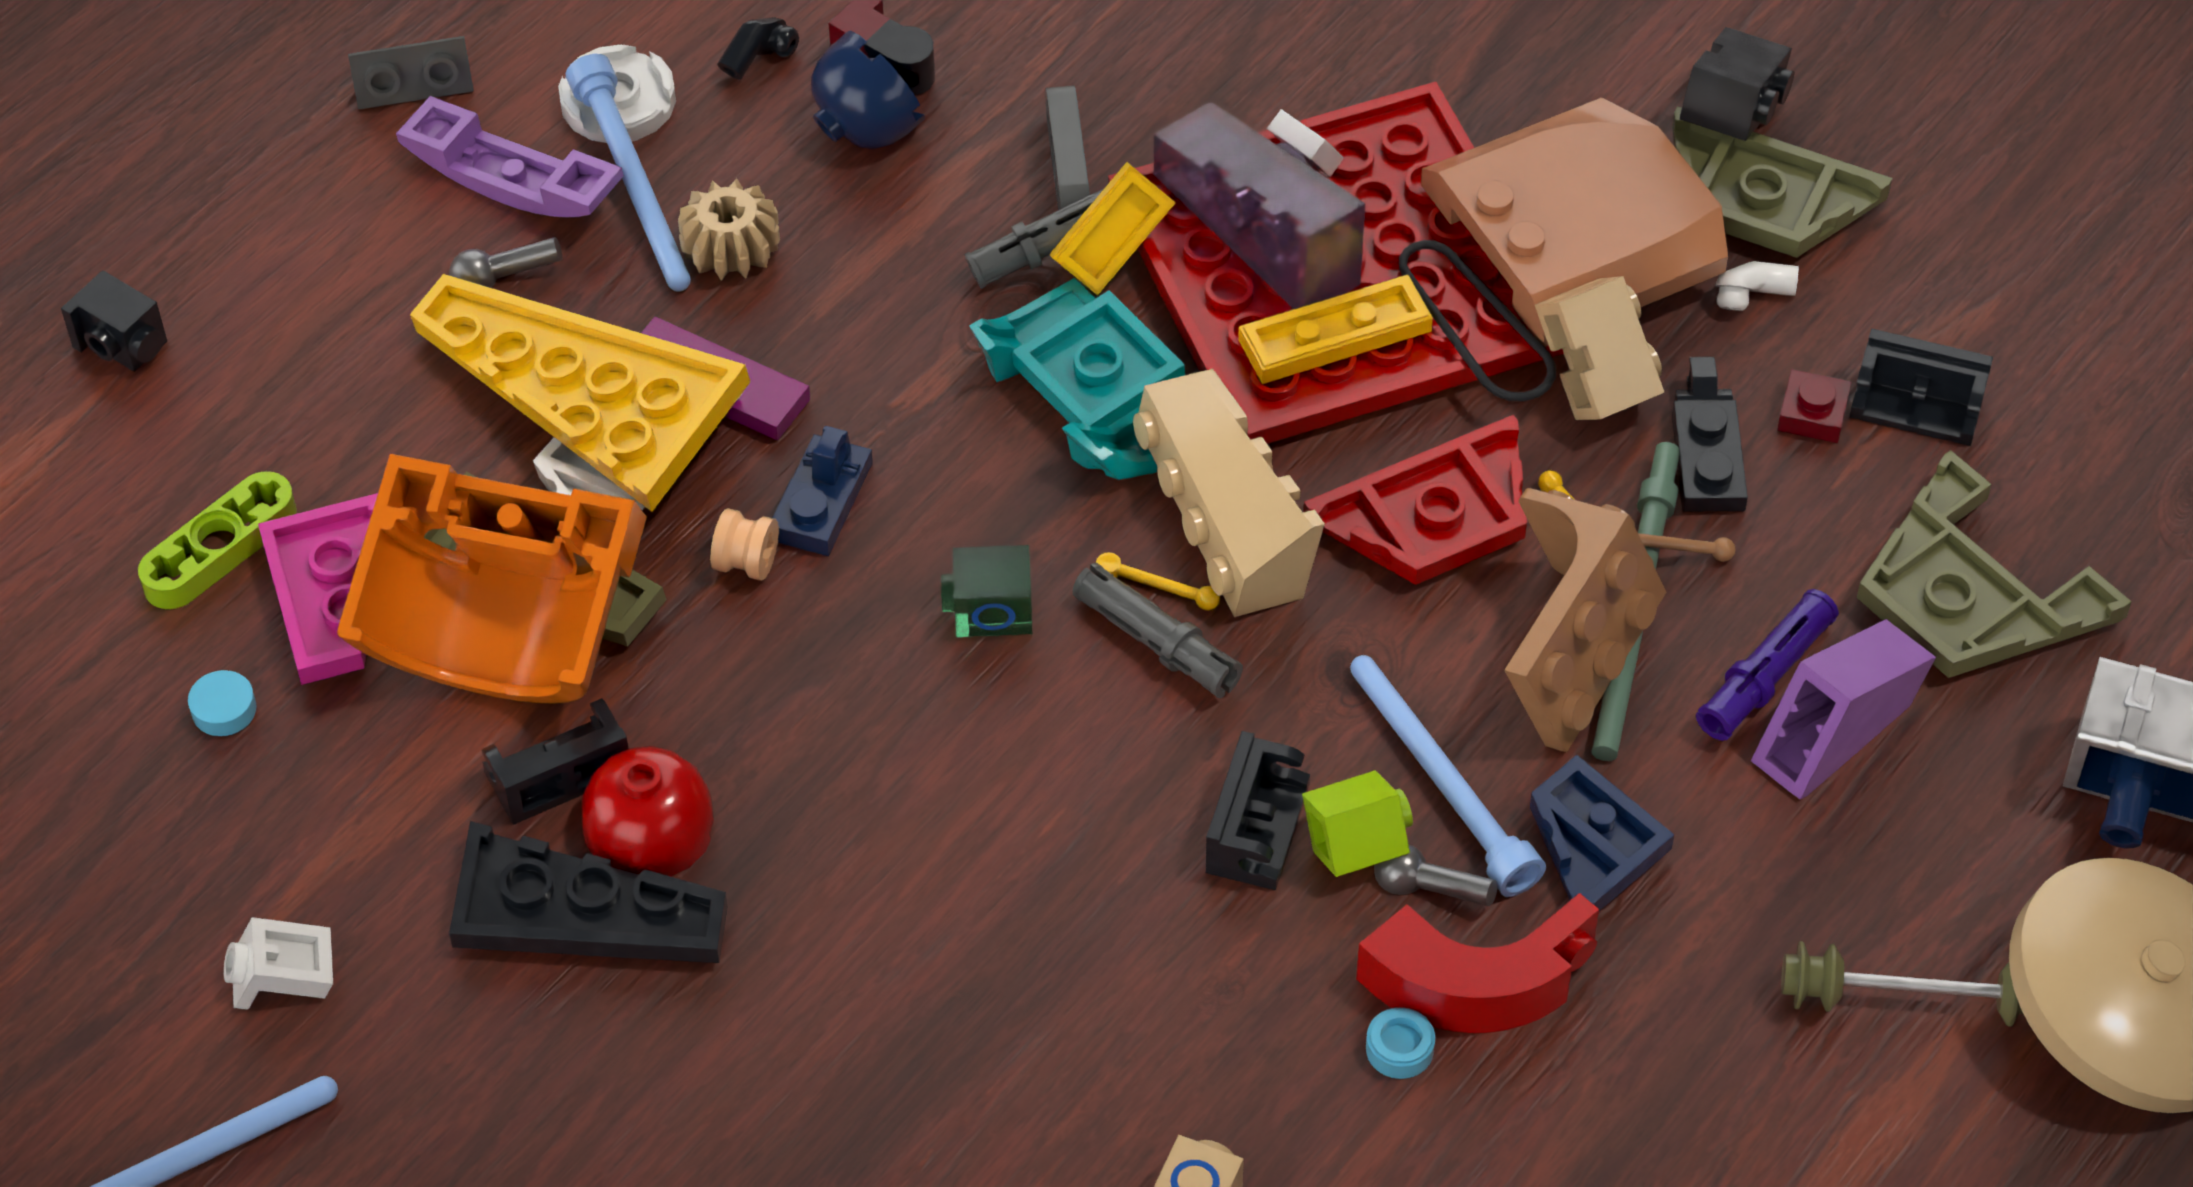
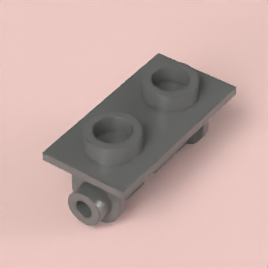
(410, 72)

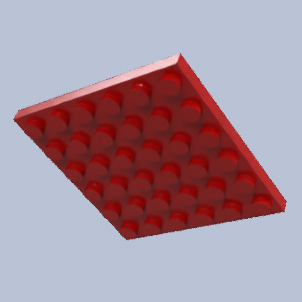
(1382, 165)

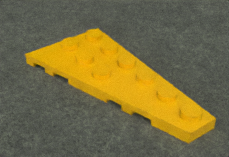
(603, 391)

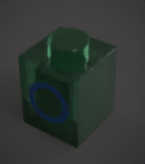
(989, 591)

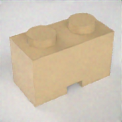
(1603, 347)

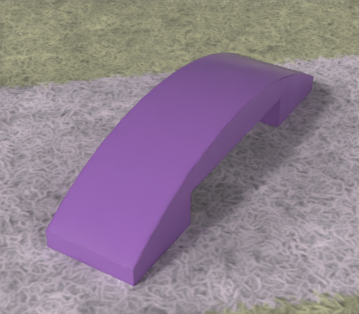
(503, 170)

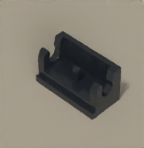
(1921, 387)
(554, 768)
(1256, 812)

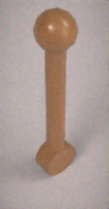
(1721, 549)

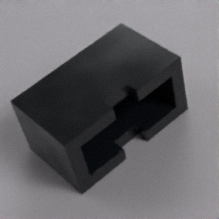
(1737, 84)

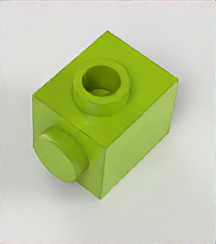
(1357, 822)

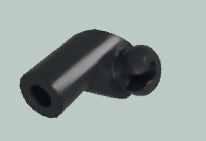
(757, 38)

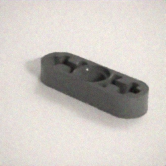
(1066, 145)

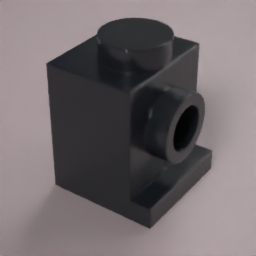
(114, 322)

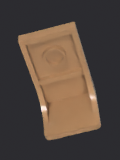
(1590, 618)

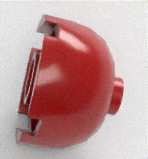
(647, 811)

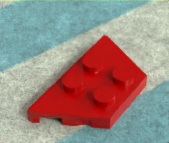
(1434, 505)

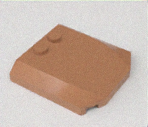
(1582, 204)

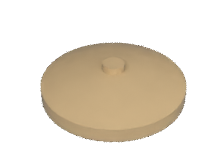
(2110, 979)

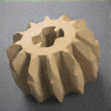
(728, 229)

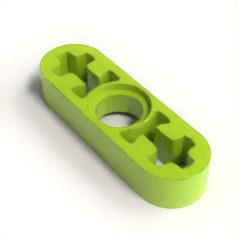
(210, 565)

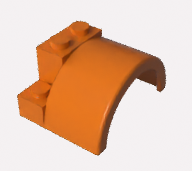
(514, 602)

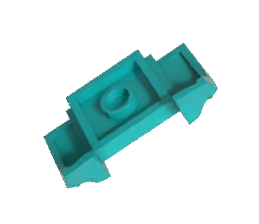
(1089, 365)

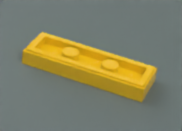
(1335, 329)

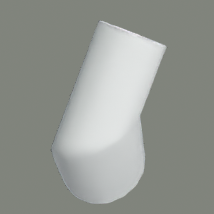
(1754, 277)

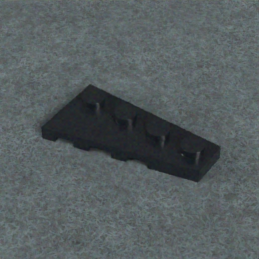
(555, 903)

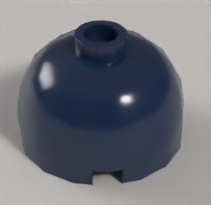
(861, 96)

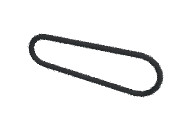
(1497, 304)

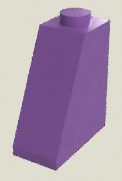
(1840, 705)

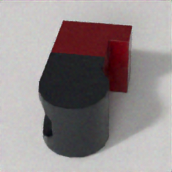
(902, 46)

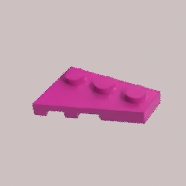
(312, 572)

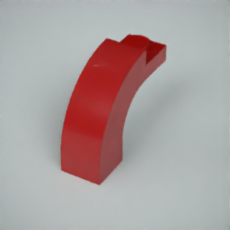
(1477, 987)

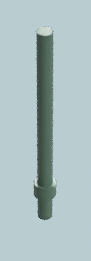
(1656, 504)

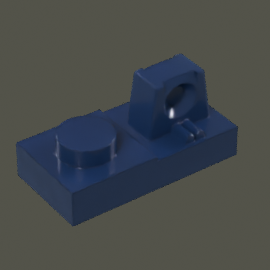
(822, 492)

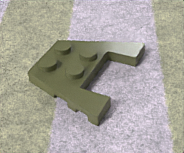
(1960, 598)

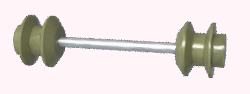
(1825, 978)

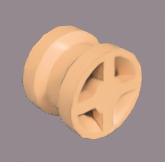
(744, 544)

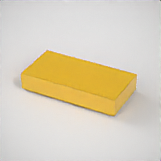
(1112, 228)

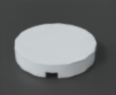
(642, 94)

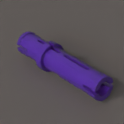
(1752, 681)

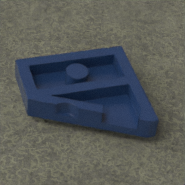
(1595, 832)

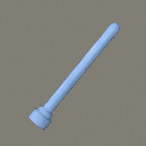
(594, 84)
(1510, 861)
(226, 1135)

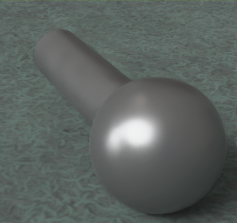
(485, 269)
(1411, 872)

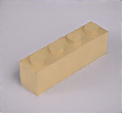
(1228, 495)

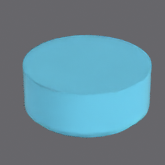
(222, 703)
(1400, 1043)

